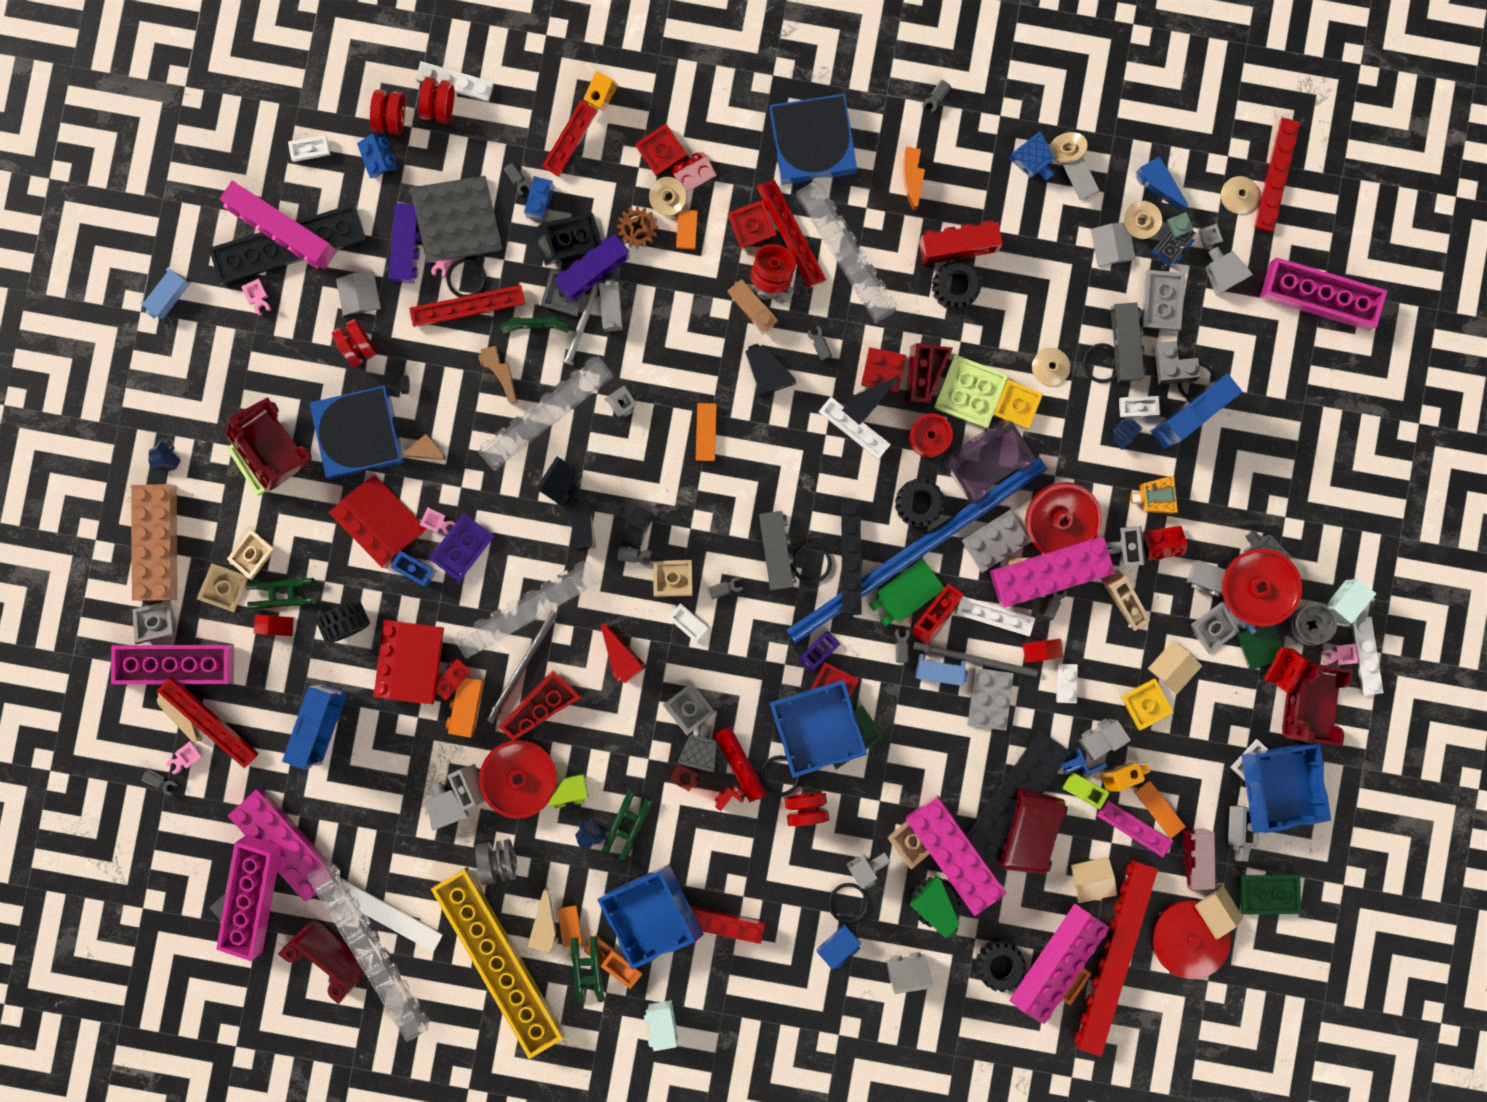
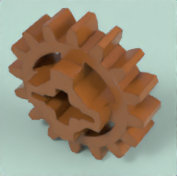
(644, 231)

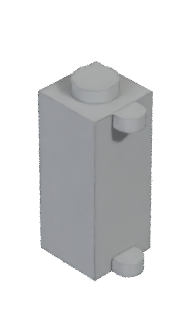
(611, 305)

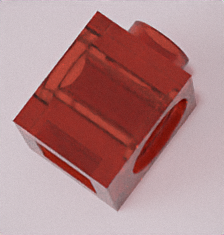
(675, 778)

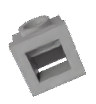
(623, 396)

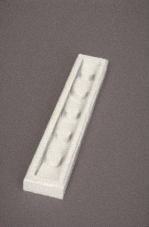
(395, 918)

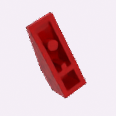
(937, 614)

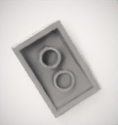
(909, 973)

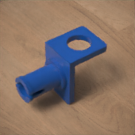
(1079, 763)

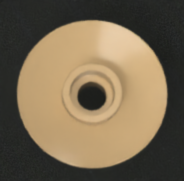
(1068, 147)
(658, 196)
(1233, 201)
(1151, 216)
(1041, 367)

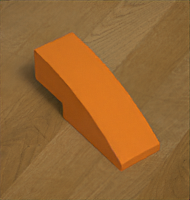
(912, 175)
(615, 963)

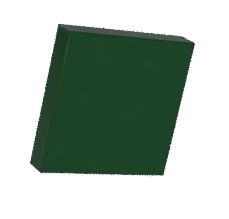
(1261, 646)

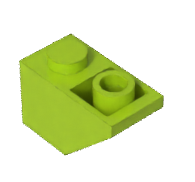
(570, 789)
(1085, 790)

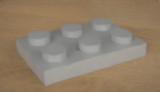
(1163, 300)
(995, 541)
(990, 699)

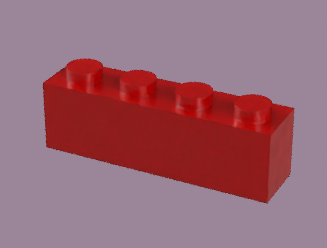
(729, 925)

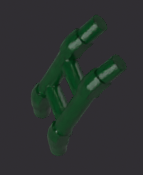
(534, 323)
(272, 585)
(624, 813)
(594, 962)

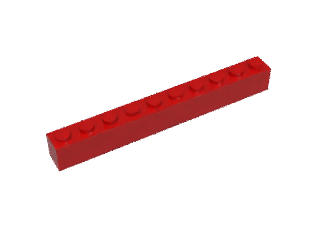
(1116, 958)

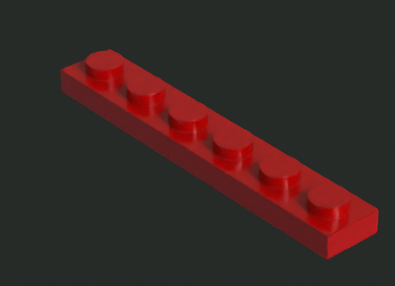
(1277, 175)
(791, 233)
(467, 306)
(207, 722)

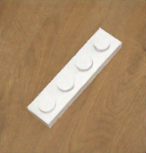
(464, 83)
(859, 433)
(995, 616)
(1367, 656)

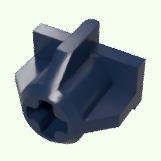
(1125, 432)
(163, 457)
(589, 834)

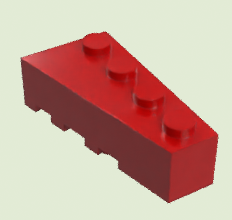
(540, 704)

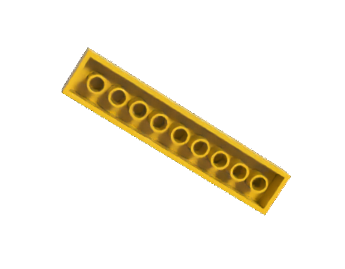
(498, 962)

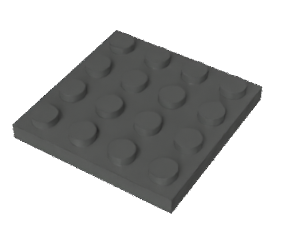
(456, 219)

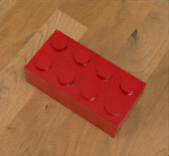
(960, 243)

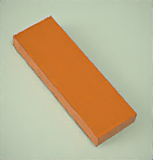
(706, 432)
(1159, 809)

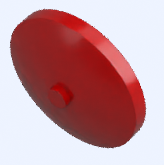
(1062, 517)
(1261, 587)
(517, 779)
(1186, 943)

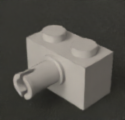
(1130, 546)
(865, 871)

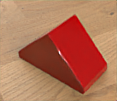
(273, 625)
(1043, 650)

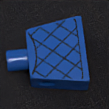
(1034, 157)

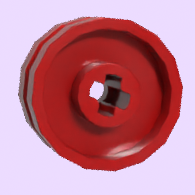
(436, 100)
(387, 112)
(773, 269)
(352, 344)
(919, 439)
(806, 805)

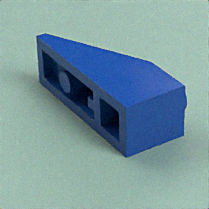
(1160, 182)

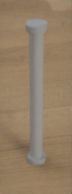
(581, 325)

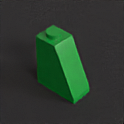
(936, 908)

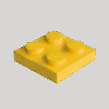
(1017, 404)
(1146, 704)

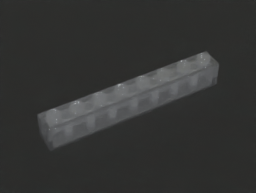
(846, 252)
(545, 413)
(526, 610)

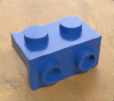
(377, 155)

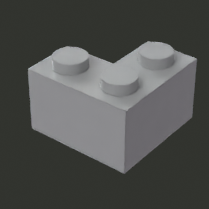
(1170, 368)
(1106, 737)

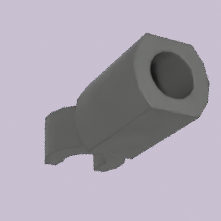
(937, 95)
(516, 177)
(820, 345)
(634, 555)
(723, 588)
(1053, 605)
(902, 647)
(158, 781)

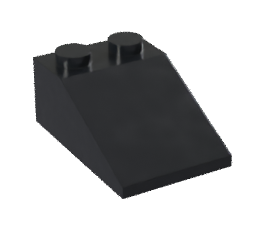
(567, 238)
(861, 405)
(559, 481)

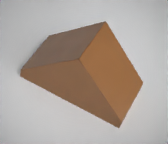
(425, 449)

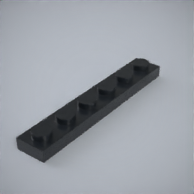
(851, 557)

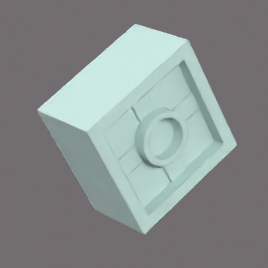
(1350, 601)
(662, 1025)

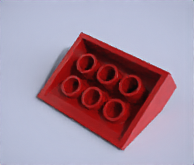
(378, 521)
(622, 658)
(408, 662)

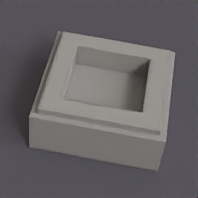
(1210, 236)

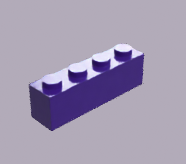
(404, 245)
(592, 268)

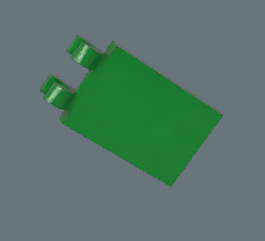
(907, 592)

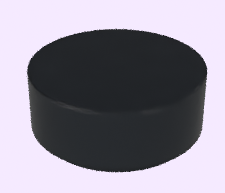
(405, 385)

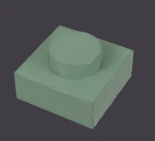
(1180, 225)

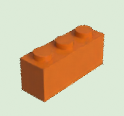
(465, 708)

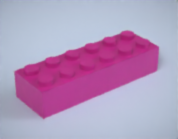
(278, 225)
(1323, 294)
(1052, 572)
(183, 662)
(265, 820)
(956, 855)
(248, 897)
(1059, 964)

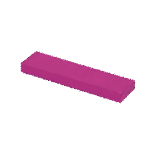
(1134, 828)

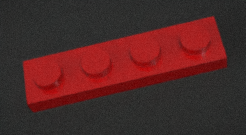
(570, 138)
(740, 764)

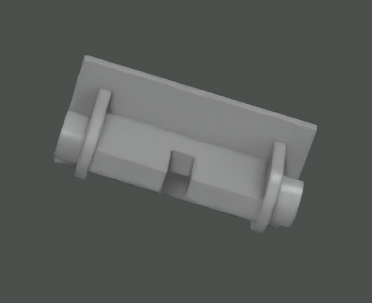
(784, 297)

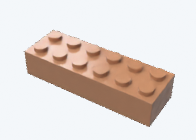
(154, 542)

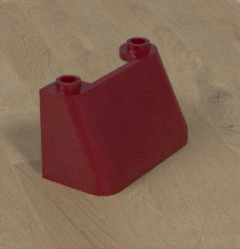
(265, 444)
(1313, 705)
(1033, 832)
(327, 953)

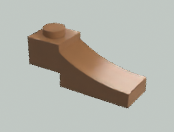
(752, 306)
(491, 361)

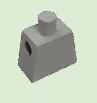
(1225, 270)
(444, 807)

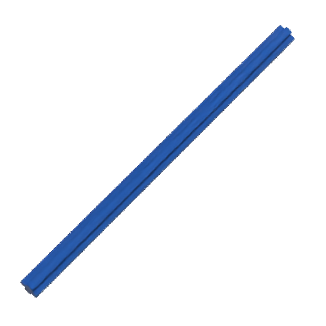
(921, 547)

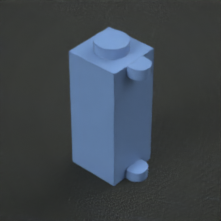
(165, 294)
(941, 672)

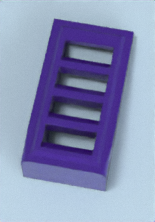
(807, 663)

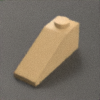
(1126, 599)
(179, 719)
(544, 929)

